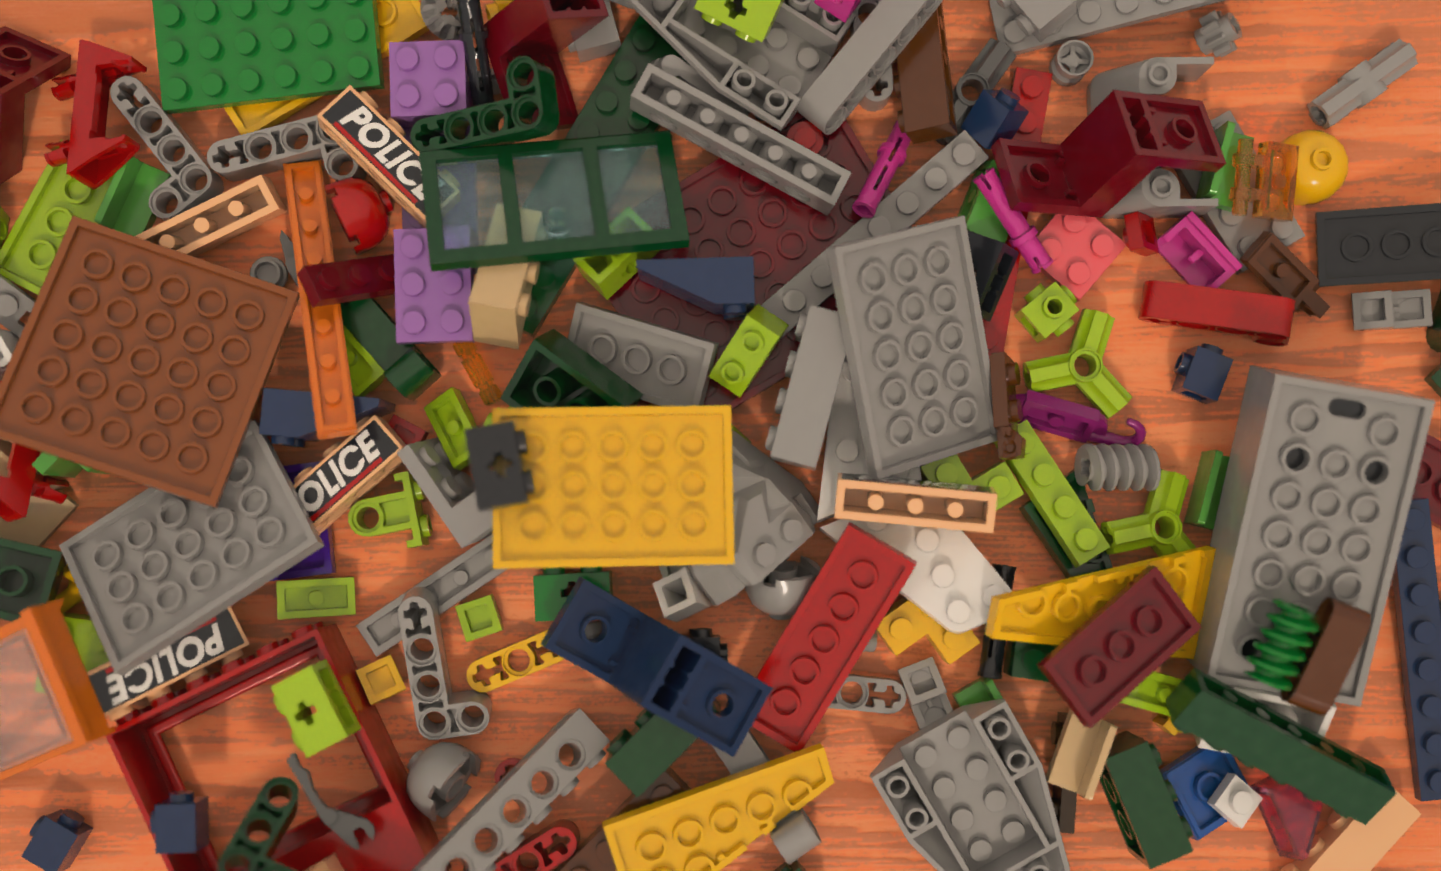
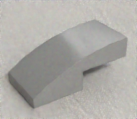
(1391, 309)
(925, 691)

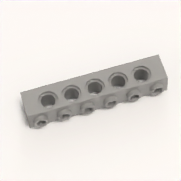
(738, 139)
(587, 745)

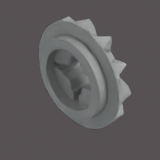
(444, 26)

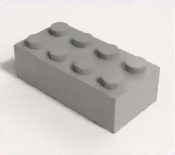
(811, 389)

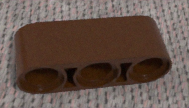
(1329, 656)

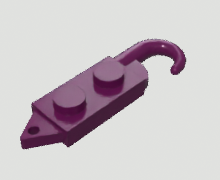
(1073, 420)

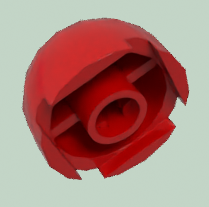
(361, 211)

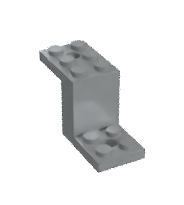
(448, 491)

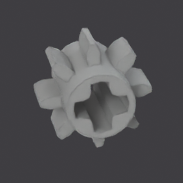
(1218, 33)

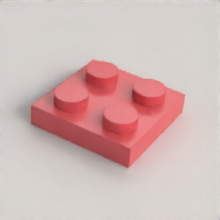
(1080, 251)

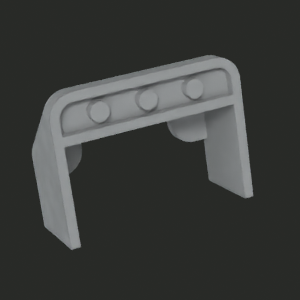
(1160, 190)

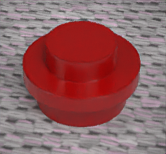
(806, 135)

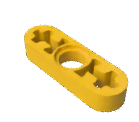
(497, 679)

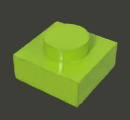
(479, 617)

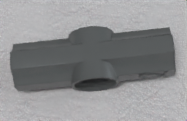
(982, 74)

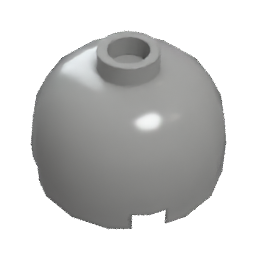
(784, 588)
(439, 778)

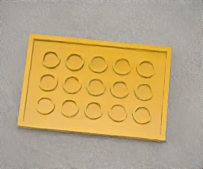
(620, 488)

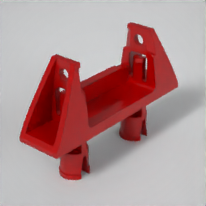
(88, 152)
(24, 482)

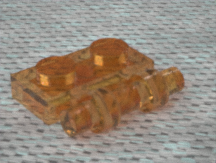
(1274, 180)

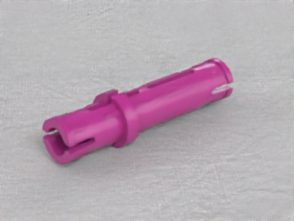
(868, 197)
(1021, 233)

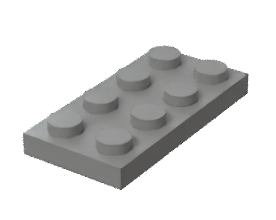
(1238, 232)
(654, 359)

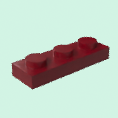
(348, 280)

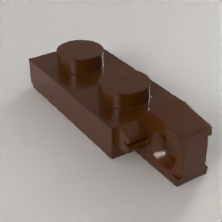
(1284, 274)
(1006, 408)

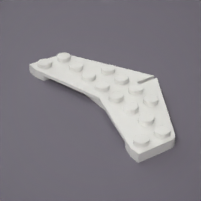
(951, 575)

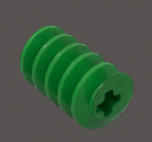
(1282, 645)

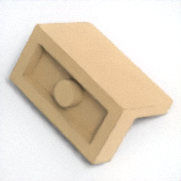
(1080, 756)

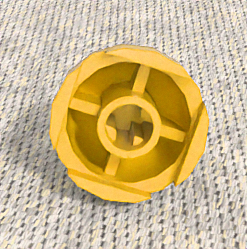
(1320, 166)

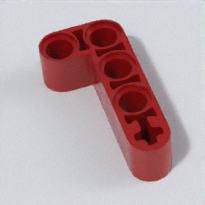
(1219, 310)
(537, 845)

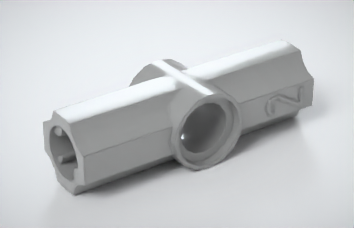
(1362, 84)

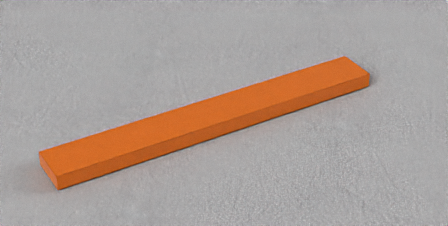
(323, 324)

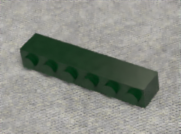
(1279, 747)

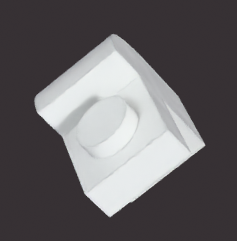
(679, 593)

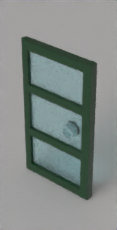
(552, 200)

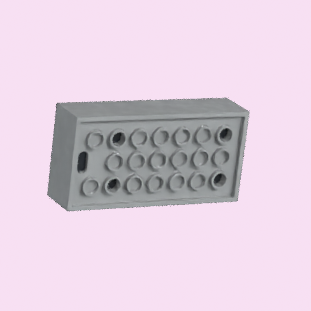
(1309, 512)

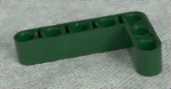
(267, 818)

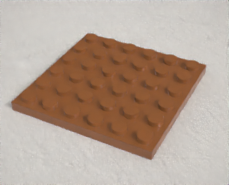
(143, 362)

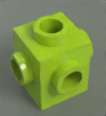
(1036, 316)

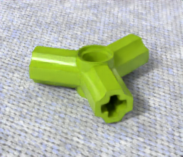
(1059, 371)
(1139, 530)

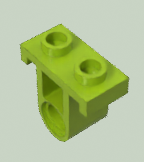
(396, 513)

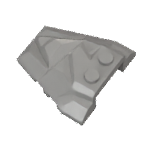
(770, 522)

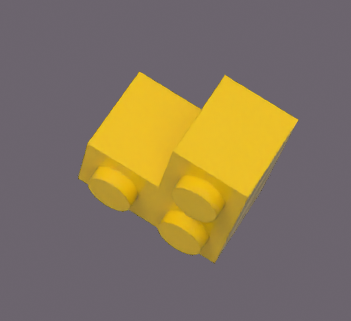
(907, 624)

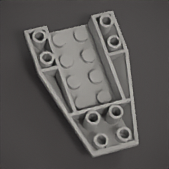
(758, 76)
(973, 794)

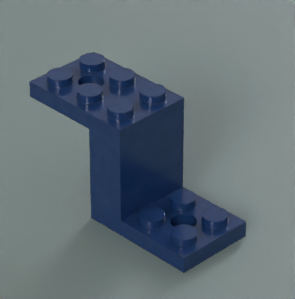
(657, 667)

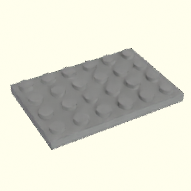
(914, 344)
(175, 563)

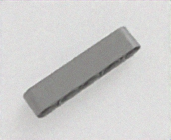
(863, 61)

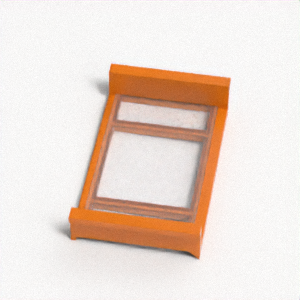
(43, 691)

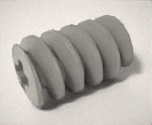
(1117, 467)

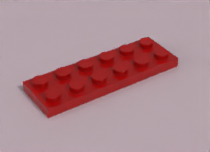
(829, 634)

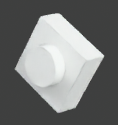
(1234, 800)

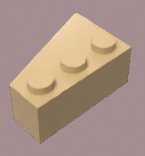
(502, 302)

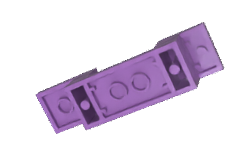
(429, 305)

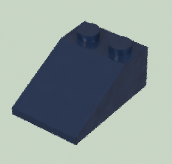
(712, 283)
(291, 418)

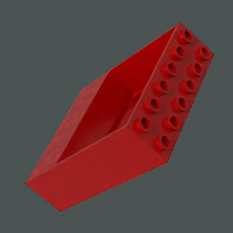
(401, 830)

